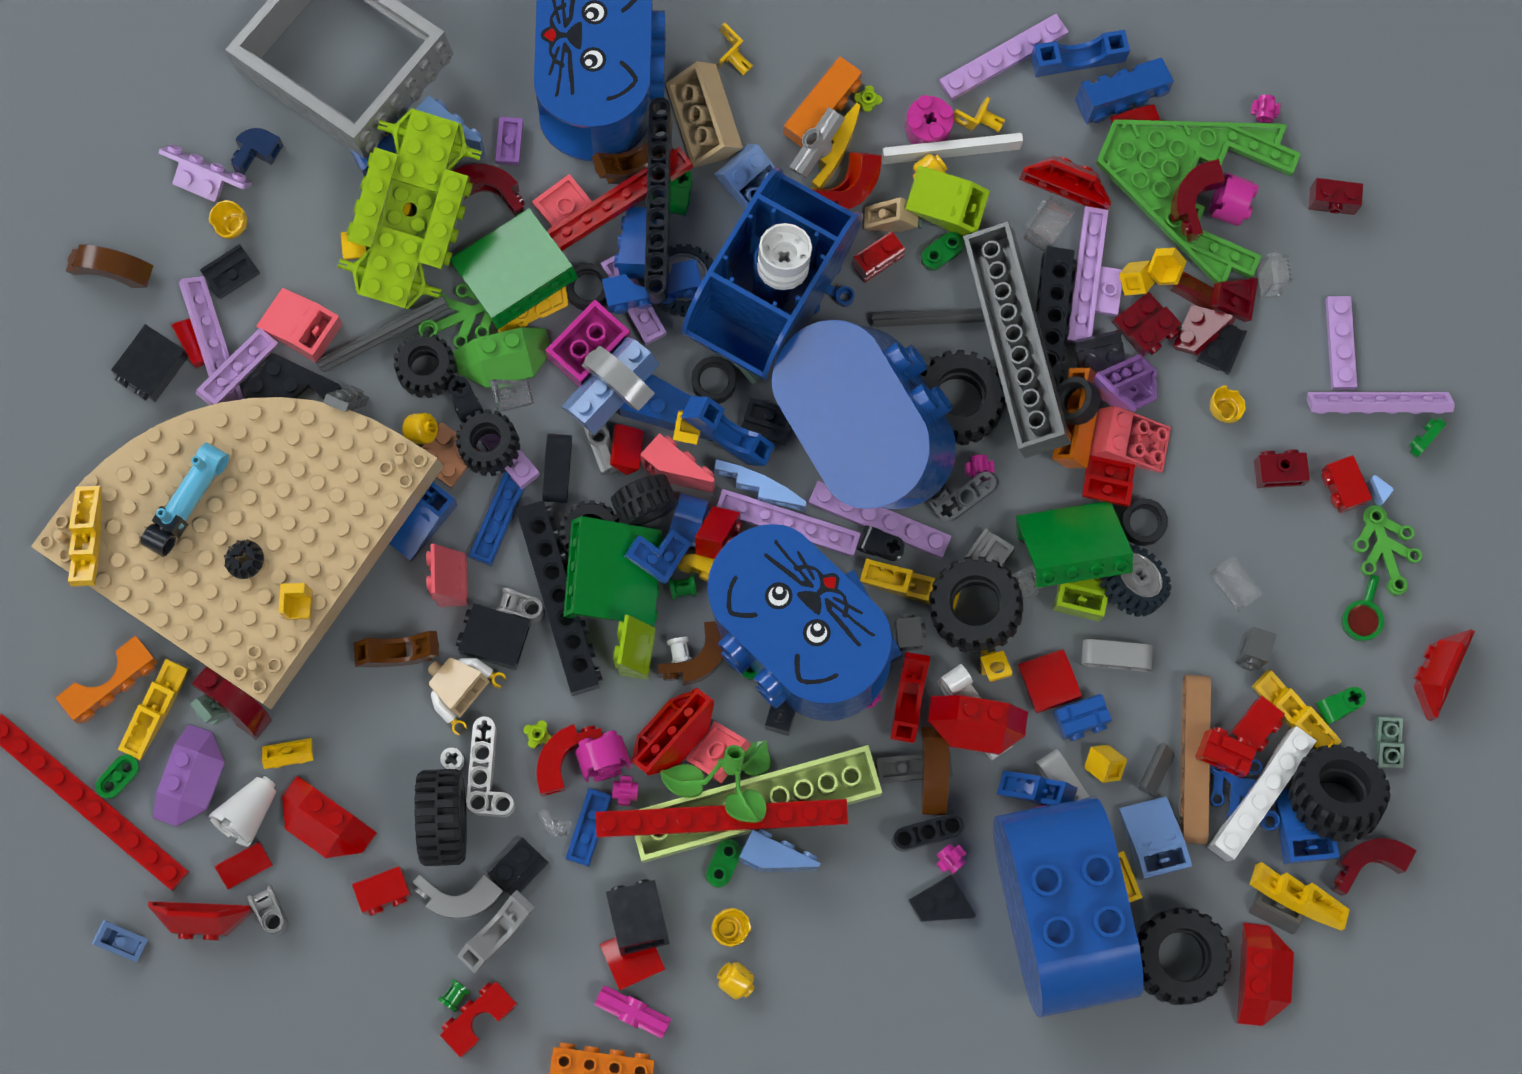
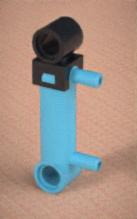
(171, 520)

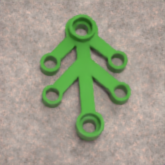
(465, 314)
(1385, 546)

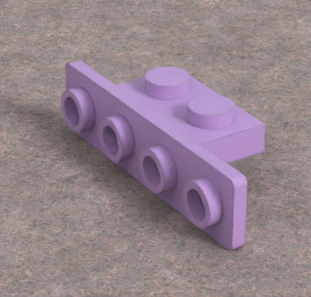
(200, 176)

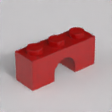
(460, 1032)

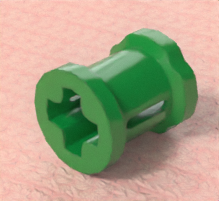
(682, 587)
(454, 995)

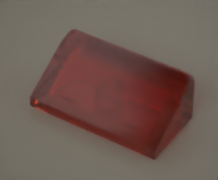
(1194, 291)

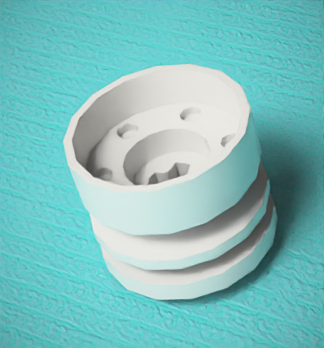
(784, 256)

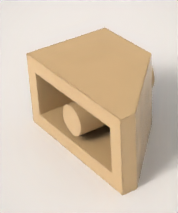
(889, 216)

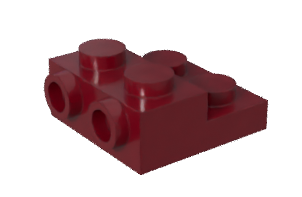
(1147, 325)

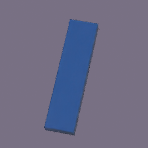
(496, 521)

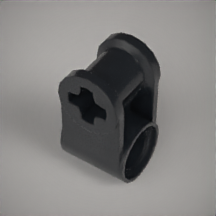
(466, 402)
(877, 543)

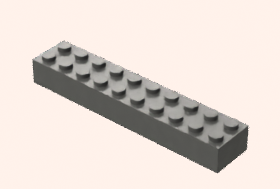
(1017, 340)

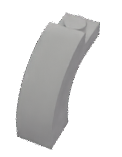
(618, 377)
(471, 904)
(496, 932)

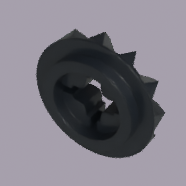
(250, 567)

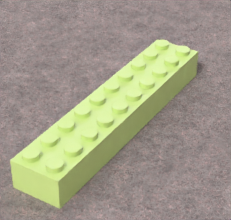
(838, 776)

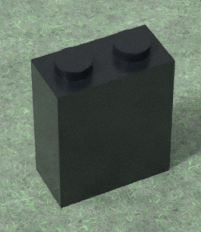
(149, 364)
(493, 636)
(637, 917)

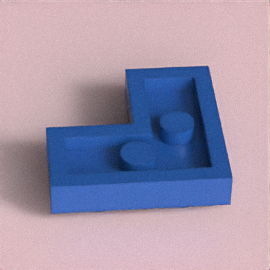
(658, 561)

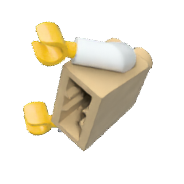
(458, 685)

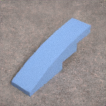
(768, 489)

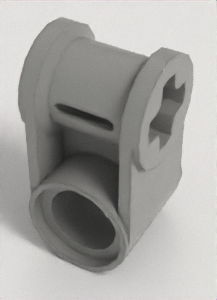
(518, 603)
(266, 906)

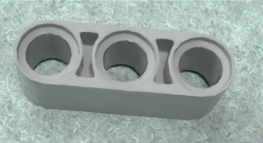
(1117, 655)
(1055, 767)

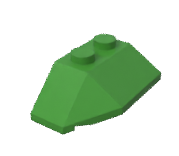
(503, 356)

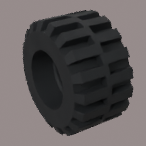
(419, 347)
(478, 427)
(644, 500)
(589, 510)

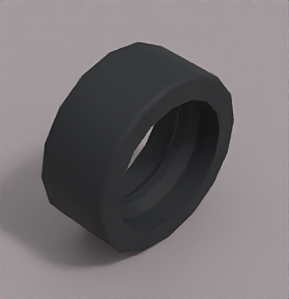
(586, 269)
(717, 362)
(1091, 403)
(1161, 516)

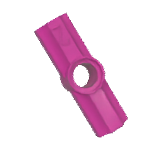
(632, 1011)

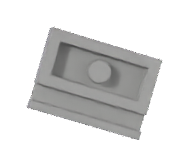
(992, 548)

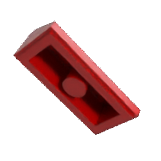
(187, 337)
(626, 449)
(243, 865)

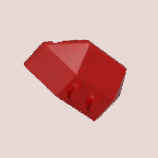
(1068, 181)
(1439, 671)
(977, 723)
(673, 732)
(323, 822)
(200, 918)
(1264, 975)

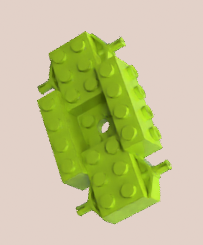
(417, 175)

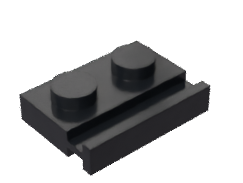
(230, 271)
(1223, 350)
(1099, 351)
(766, 420)
(518, 867)

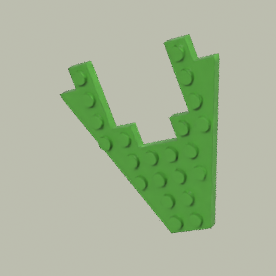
(1153, 158)

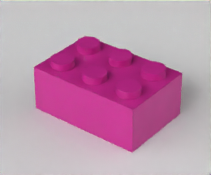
(586, 333)

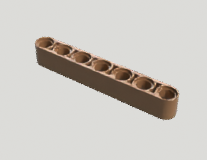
(1194, 772)

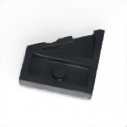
(942, 902)

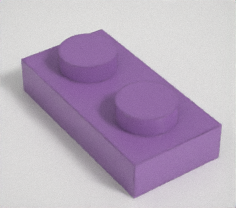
(509, 141)

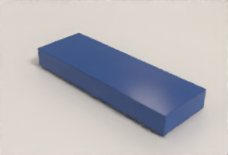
(584, 836)

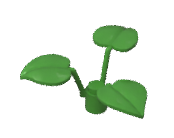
(744, 806)

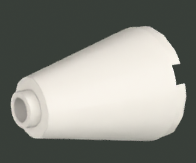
(245, 811)

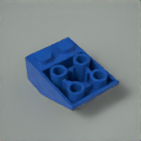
(423, 521)
(1296, 841)

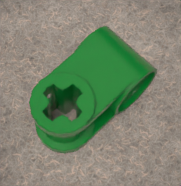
(681, 194)
(1337, 706)

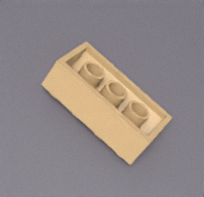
(704, 114)

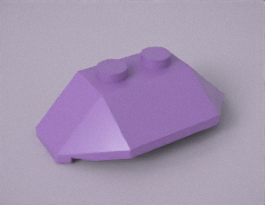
(1128, 384)
(189, 777)

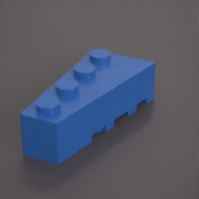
(1123, 90)
(661, 407)

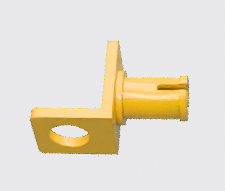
(733, 55)
(982, 116)
(994, 662)

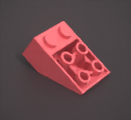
(300, 324)
(1130, 438)
(680, 467)
(448, 576)

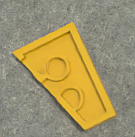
(546, 307)

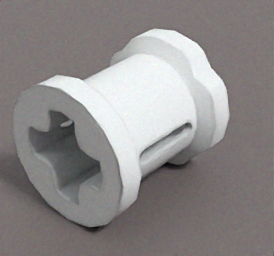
(679, 649)
(454, 752)

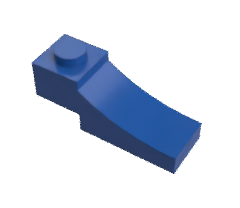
(1035, 789)

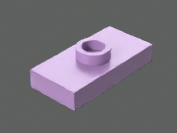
(1108, 292)

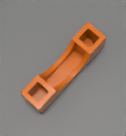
(132, 662)

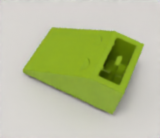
(947, 201)
(1081, 599)
(635, 648)

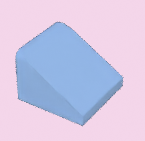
(1379, 490)

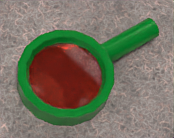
(1363, 618)

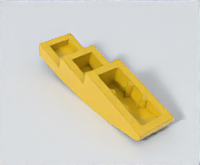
(839, 147)
(86, 535)
(899, 581)
(154, 709)
(1295, 710)
(1301, 898)

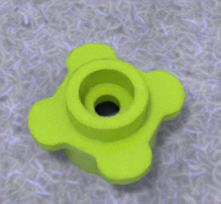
(874, 100)
(530, 731)

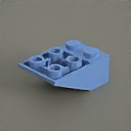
(438, 108)
(745, 173)
(1154, 838)
(771, 856)

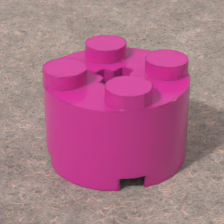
(930, 110)
(1233, 200)
(603, 756)

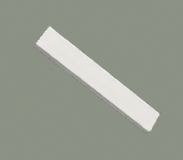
(952, 148)

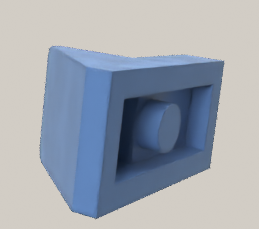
(119, 941)

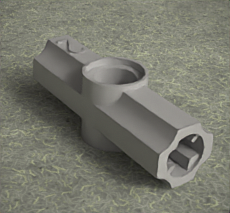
(817, 143)
(602, 450)

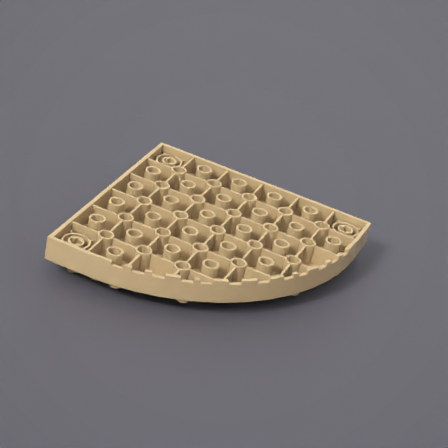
(300, 482)

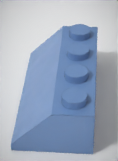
(595, 401)

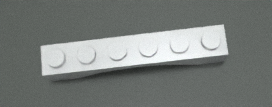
(1260, 798)

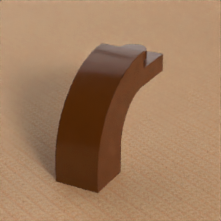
(622, 166)
(110, 264)
(397, 651)
(701, 666)
(934, 773)

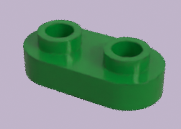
(943, 251)
(1432, 429)
(117, 775)
(724, 863)

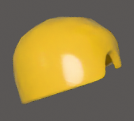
(228, 219)
(1227, 405)
(730, 927)

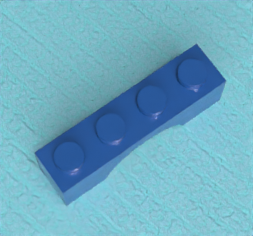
(1058, 58)
(624, 294)
(744, 444)

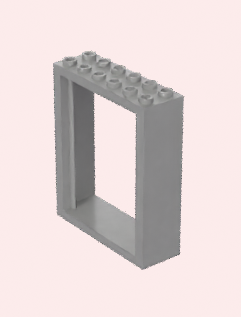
(389, 106)

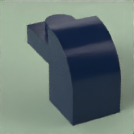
(255, 143)

